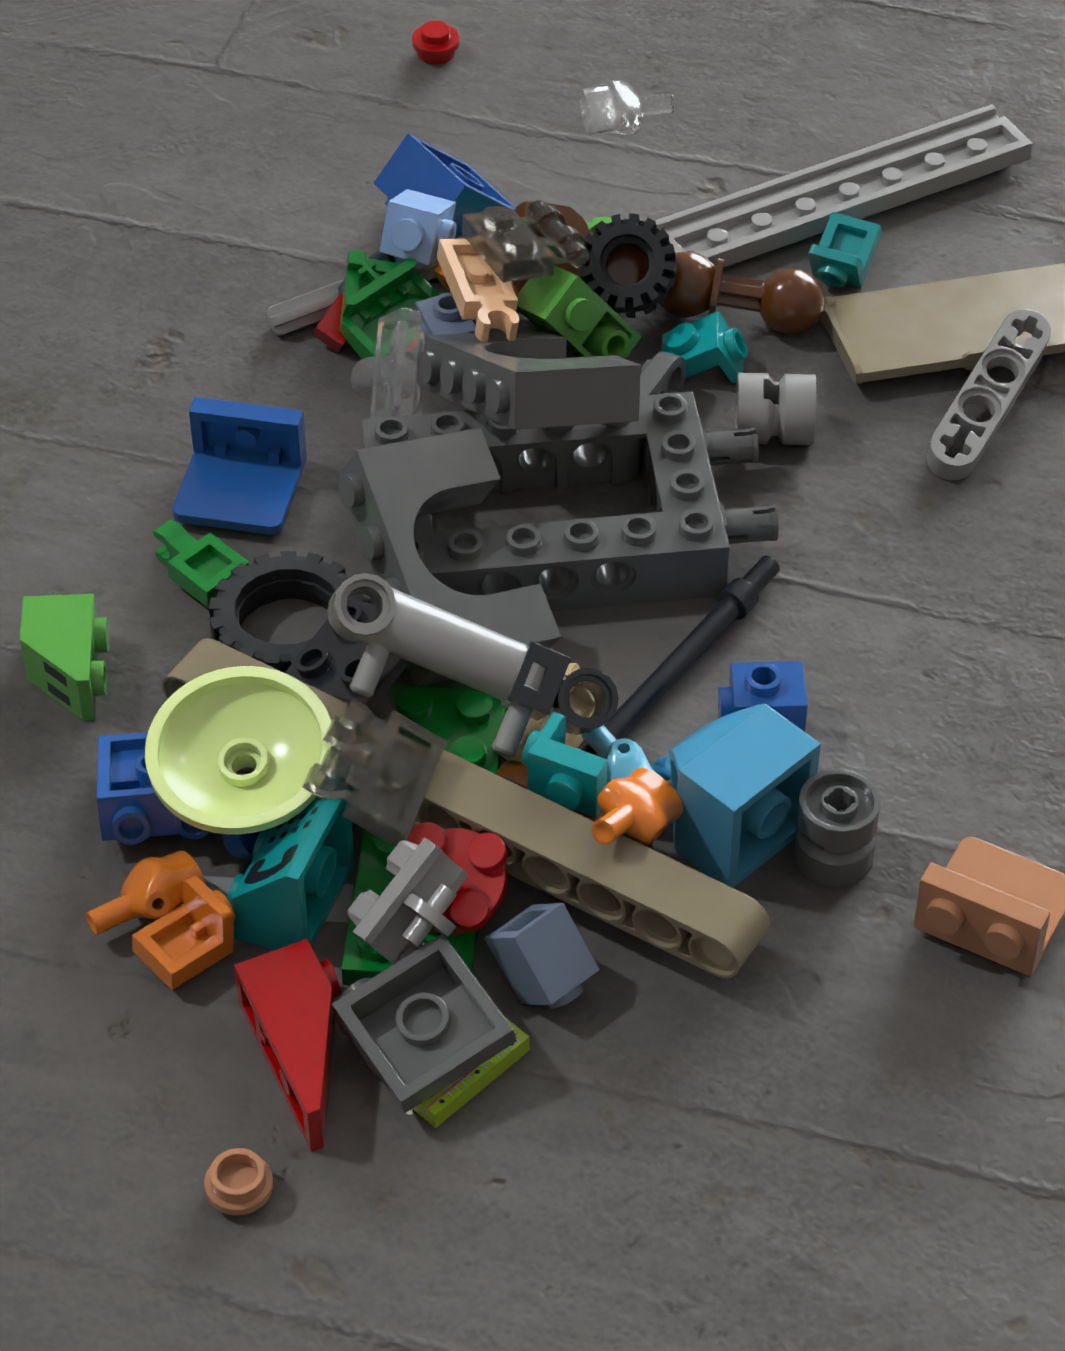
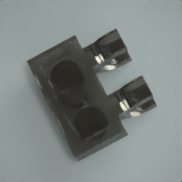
(395, 775)

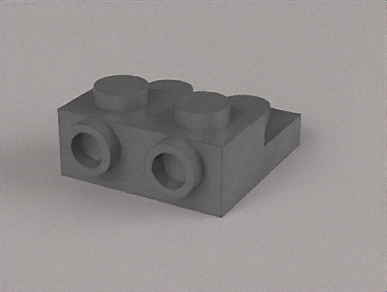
(422, 1022)

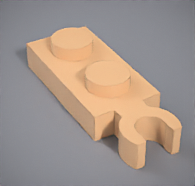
(478, 289)

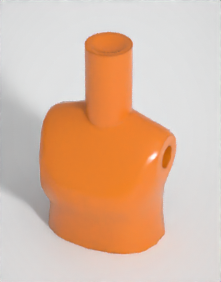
(636, 806)
(148, 892)

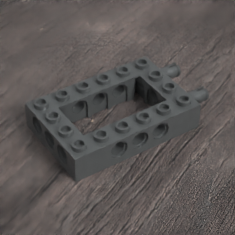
(597, 560)

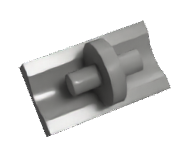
(411, 902)

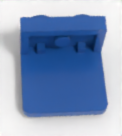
(241, 466)

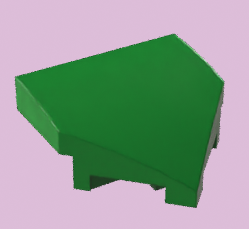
(373, 291)

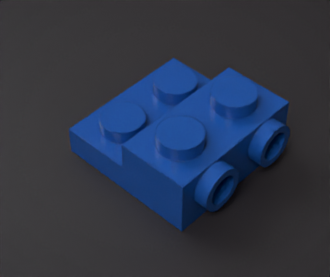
(126, 798)

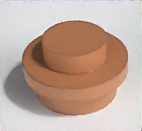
(238, 1182)

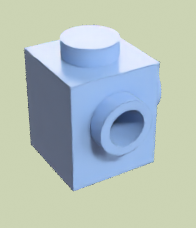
(415, 225)

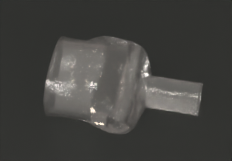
(618, 108)

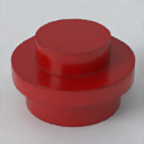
(435, 42)

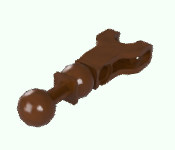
(787, 300)

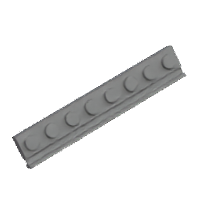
(850, 185)

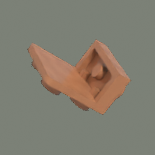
(992, 904)

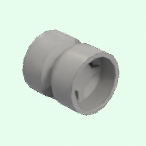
(777, 408)

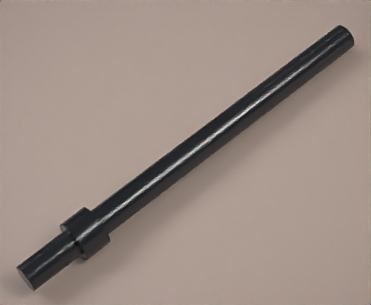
(733, 603)

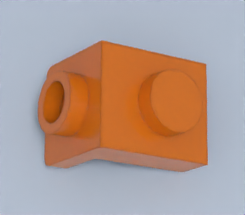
(188, 936)

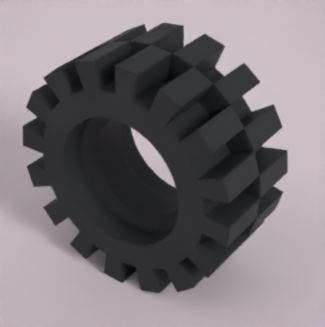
(634, 234)

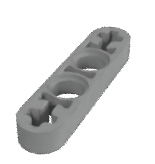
(988, 393)

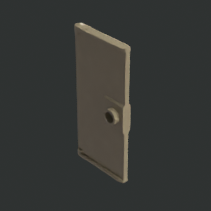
(940, 321)

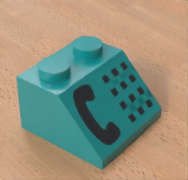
(294, 877)

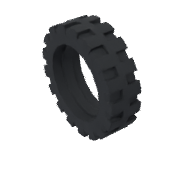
(265, 583)

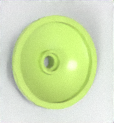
(233, 723)

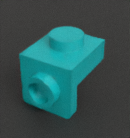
(845, 251)
(706, 345)
(561, 771)

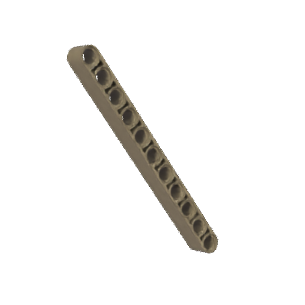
(558, 854)

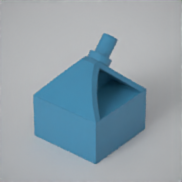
(738, 790)

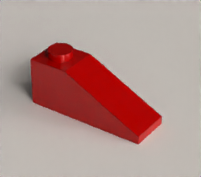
(292, 1016)

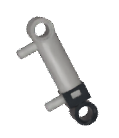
(522, 676)

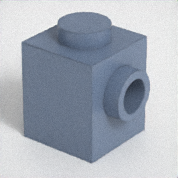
(543, 955)

